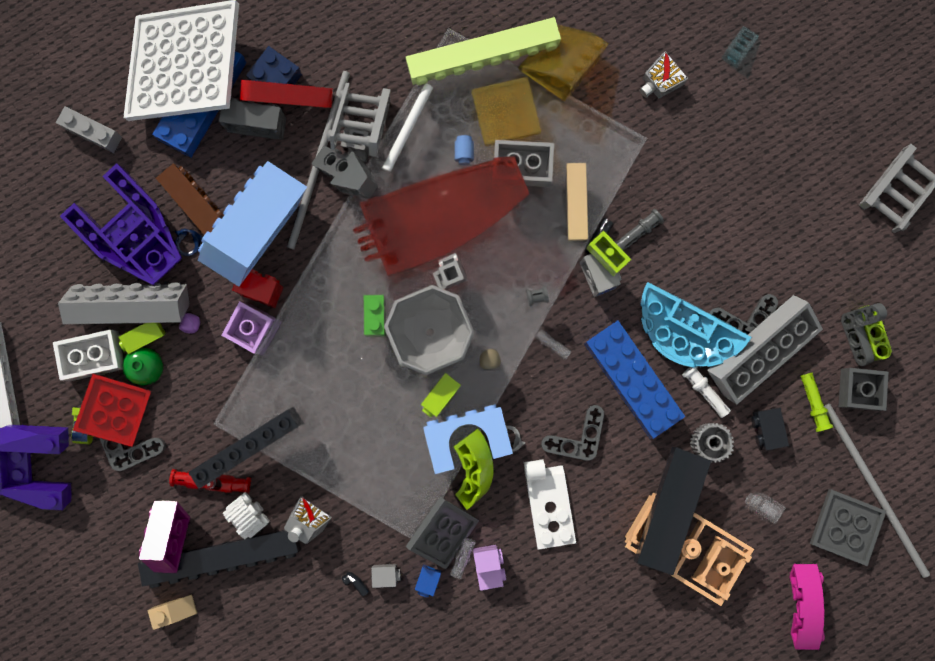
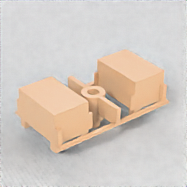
(720, 564)

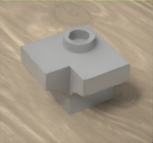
(359, 149)
(450, 272)

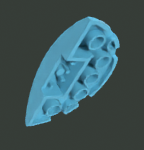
(687, 332)

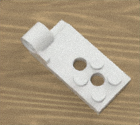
(549, 486)

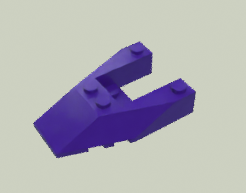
(132, 239)
(16, 481)

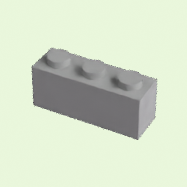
(88, 129)

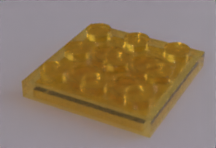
(506, 111)

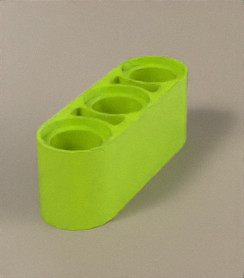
(880, 339)

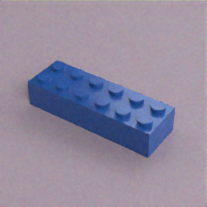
(187, 130)
(634, 380)

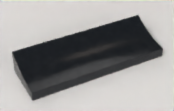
(672, 511)

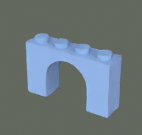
(439, 434)

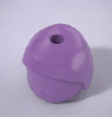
(189, 323)

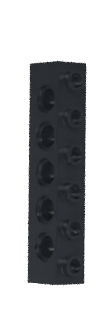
(246, 447)

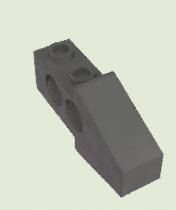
(347, 171)

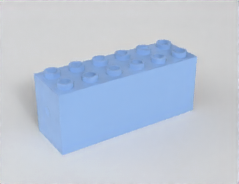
(251, 223)

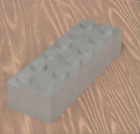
(124, 303)
(769, 348)

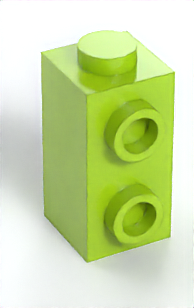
(140, 336)
(440, 396)

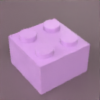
(248, 326)

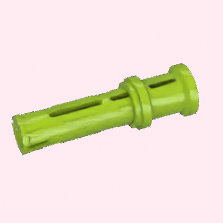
(818, 411)

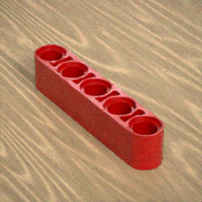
(286, 93)

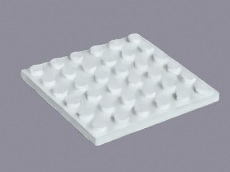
(182, 61)

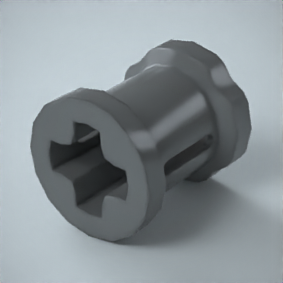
(537, 296)

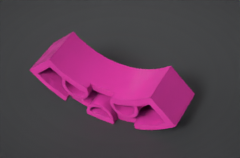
(809, 620)

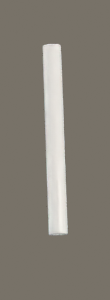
(407, 128)

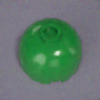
(142, 366)

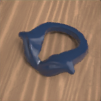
(181, 235)

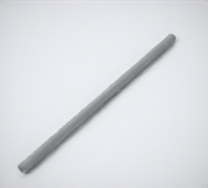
(314, 172)
(877, 492)

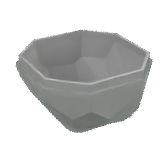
(427, 310)

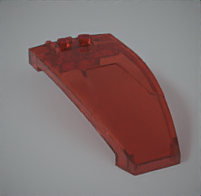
(439, 213)

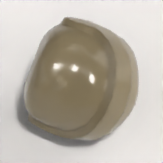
(490, 359)

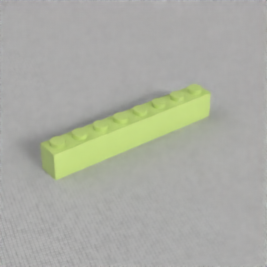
(483, 51)

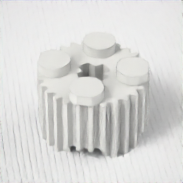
(246, 516)

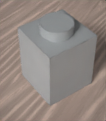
(385, 575)

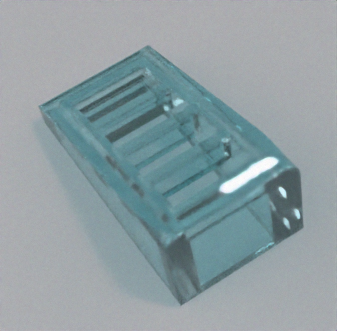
(733, 56)

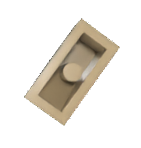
(172, 611)

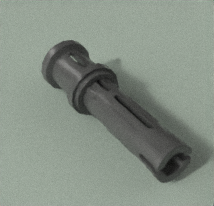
(644, 227)

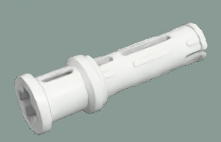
(701, 384)

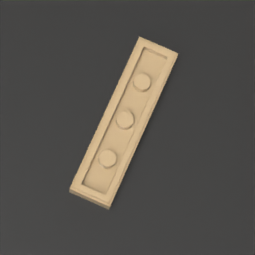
(577, 202)

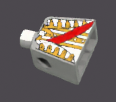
(662, 77)
(305, 522)

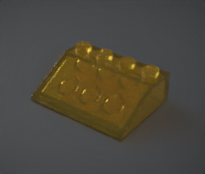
(566, 65)

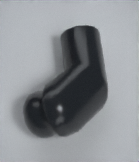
(356, 581)

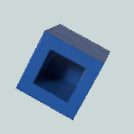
(427, 581)

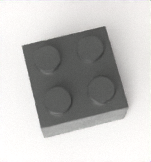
(863, 389)

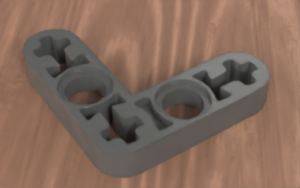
(750, 325)
(854, 325)
(579, 445)
(121, 451)

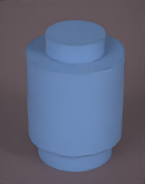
(464, 150)

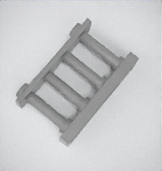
(376, 128)
(883, 185)

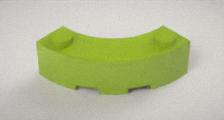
(478, 465)

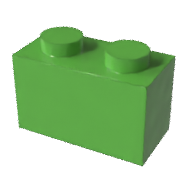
(374, 316)

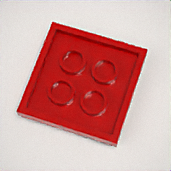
(112, 410)

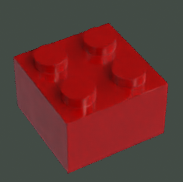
(260, 289)

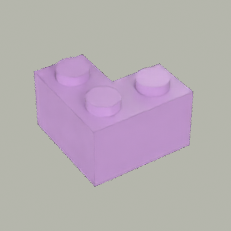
(488, 567)

